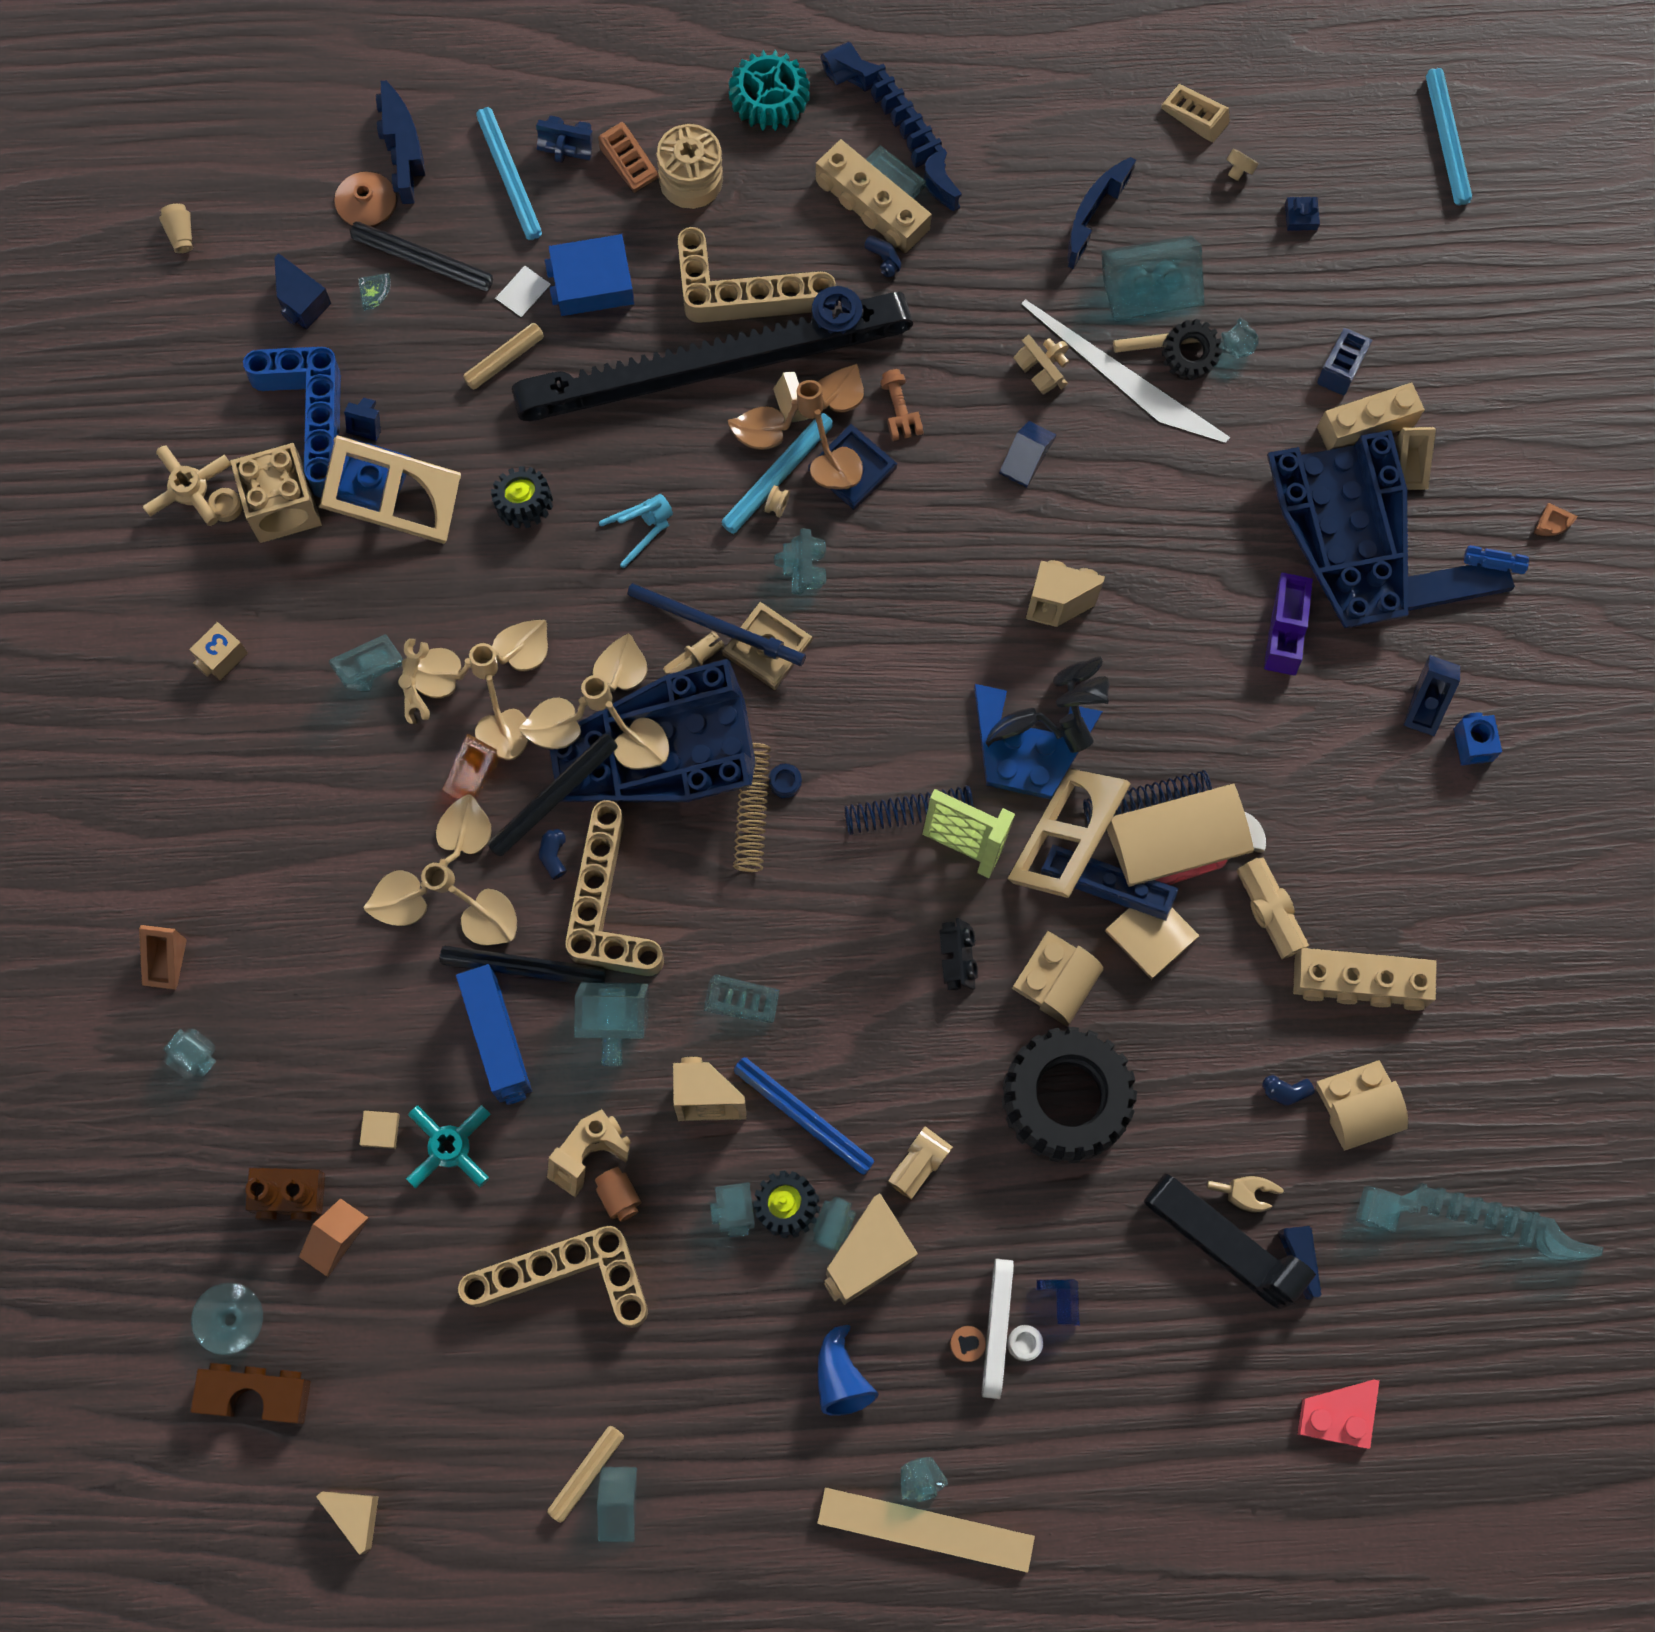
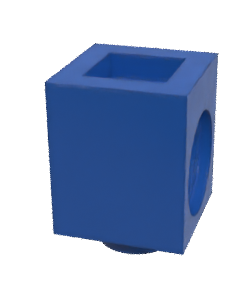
(1476, 752)

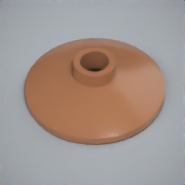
(369, 209)

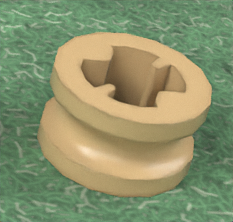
(777, 501)

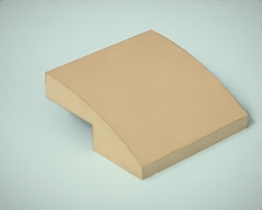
(1150, 940)

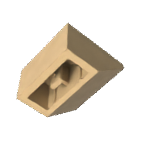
(1062, 593)

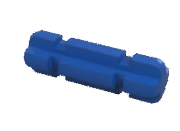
(1496, 559)

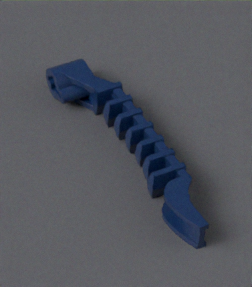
(844, 65)

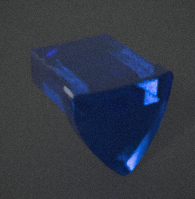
(1066, 1299)

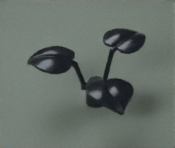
(1073, 726)

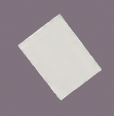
(523, 291)

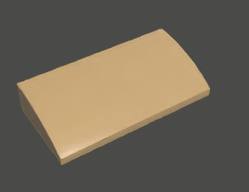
(1180, 835)

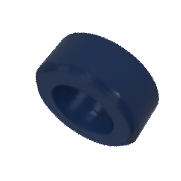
(785, 780)

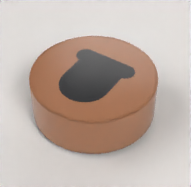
(967, 1344)

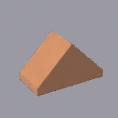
(161, 956)
(332, 1236)

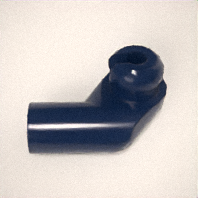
(548, 852)
(1286, 1093)

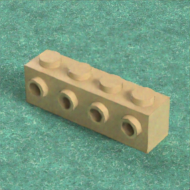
(872, 196)
(1364, 978)

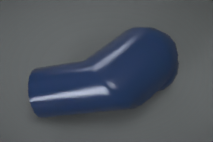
(888, 253)

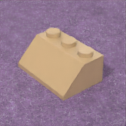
(704, 1093)

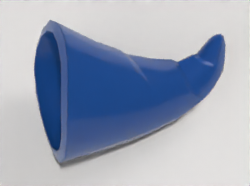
(839, 1382)

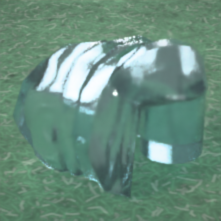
(1241, 339)

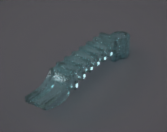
(1383, 1209)

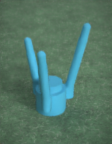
(653, 511)

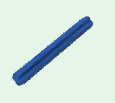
(804, 1116)

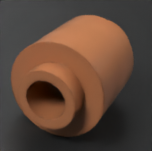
(617, 1194)

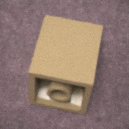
(869, 1254)

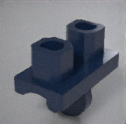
(564, 139)

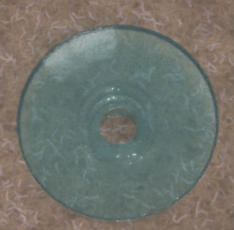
(210, 1313)

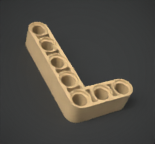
(741, 290)
(598, 899)
(561, 1269)

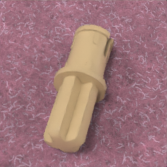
(695, 655)

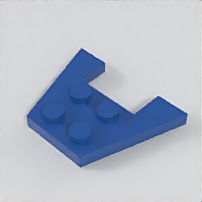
(1028, 761)

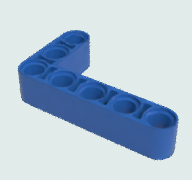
(318, 408)

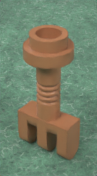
(893, 381)

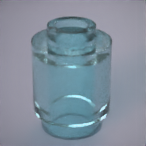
(833, 1223)

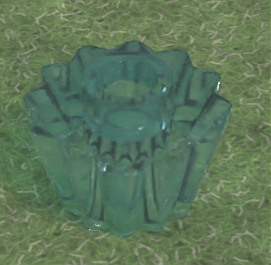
(921, 1479)

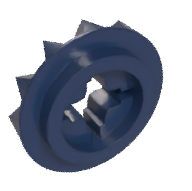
(829, 299)

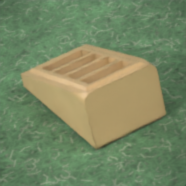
(1208, 126)

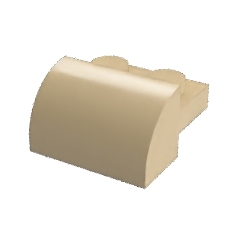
(1058, 978)
(1363, 1105)

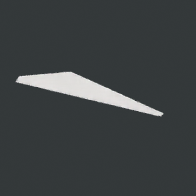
(1150, 398)

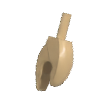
(1242, 1192)

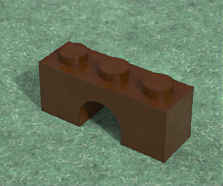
(219, 1390)

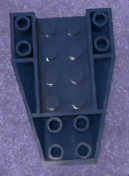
(1350, 524)
(705, 735)

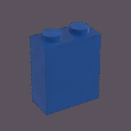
(589, 275)

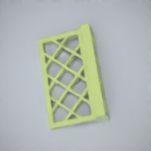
(967, 829)

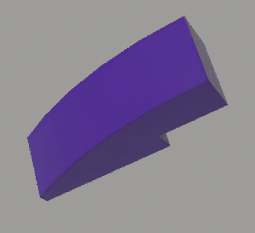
(1288, 624)

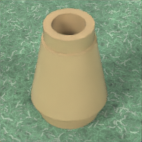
(177, 225)

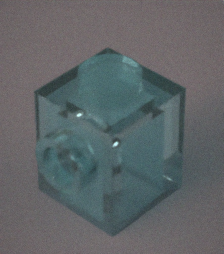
(733, 1209)

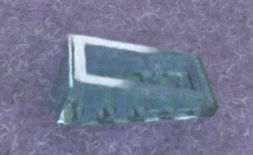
(725, 1008)

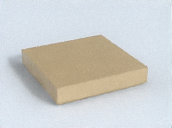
(767, 624)

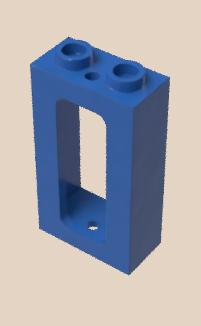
(494, 1034)

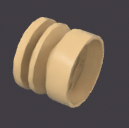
(690, 166)

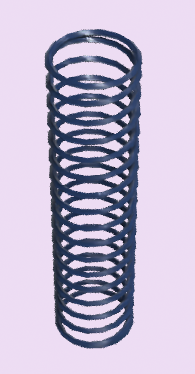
(1086, 805)
(887, 808)

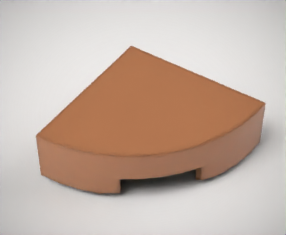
(1554, 521)

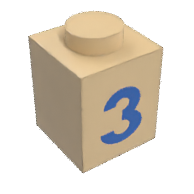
(217, 652)

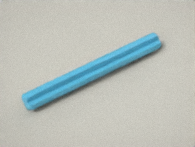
(1449, 136)
(509, 173)
(775, 475)

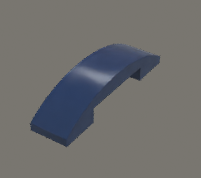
(1110, 183)

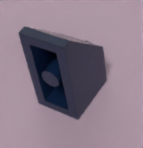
(298, 294)
(1432, 695)

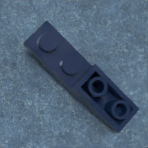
(400, 139)

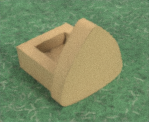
(786, 392)

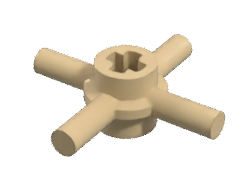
(192, 494)

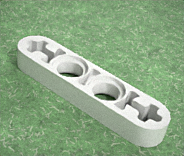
(997, 1329)

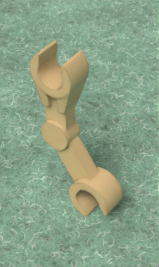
(407, 681)

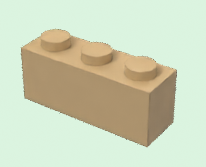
(1377, 413)

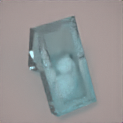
(364, 663)

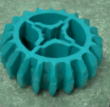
(774, 101)

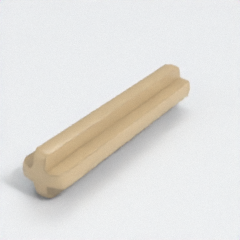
(503, 356)
(585, 1474)

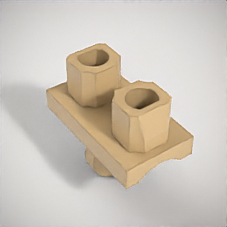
(1032, 354)

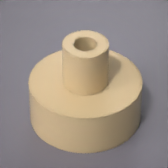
(1240, 164)

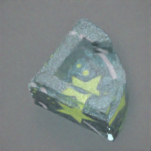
(374, 290)

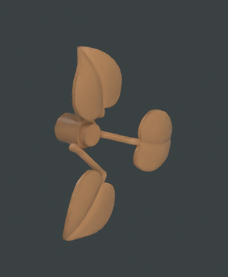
(840, 391)

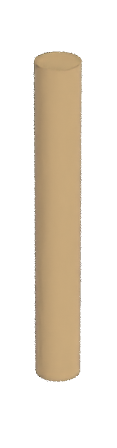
(1143, 343)

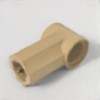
(924, 1156)

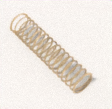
(759, 774)

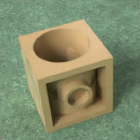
(275, 493)

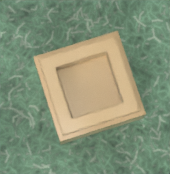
(379, 1129)

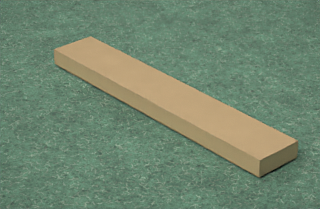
(926, 1529)

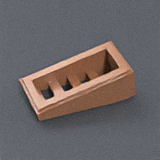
(619, 139)

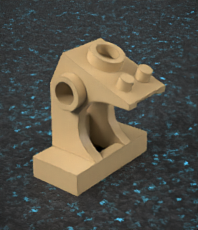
(566, 1164)

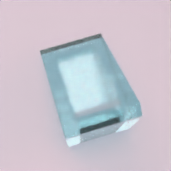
(617, 1504)

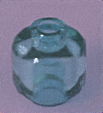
(190, 1053)

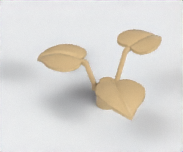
(520, 645)
(621, 666)
(399, 897)

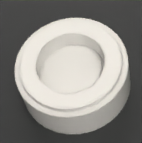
(1025, 1343)

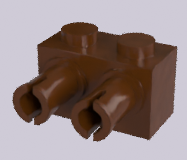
(285, 1193)

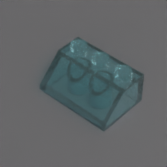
(1153, 277)

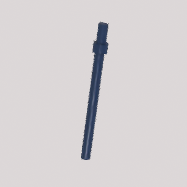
(772, 647)

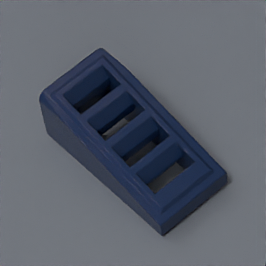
(1335, 377)
(1300, 1244)

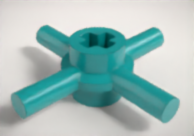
(435, 1147)

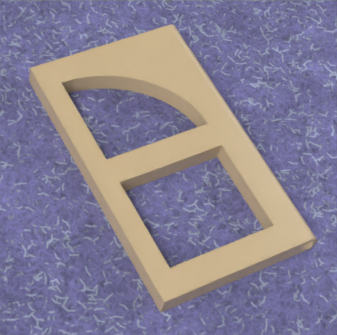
(437, 481)
(1106, 797)

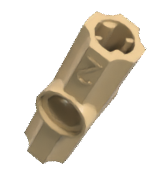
(1272, 907)

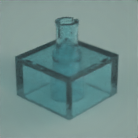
(611, 1013)

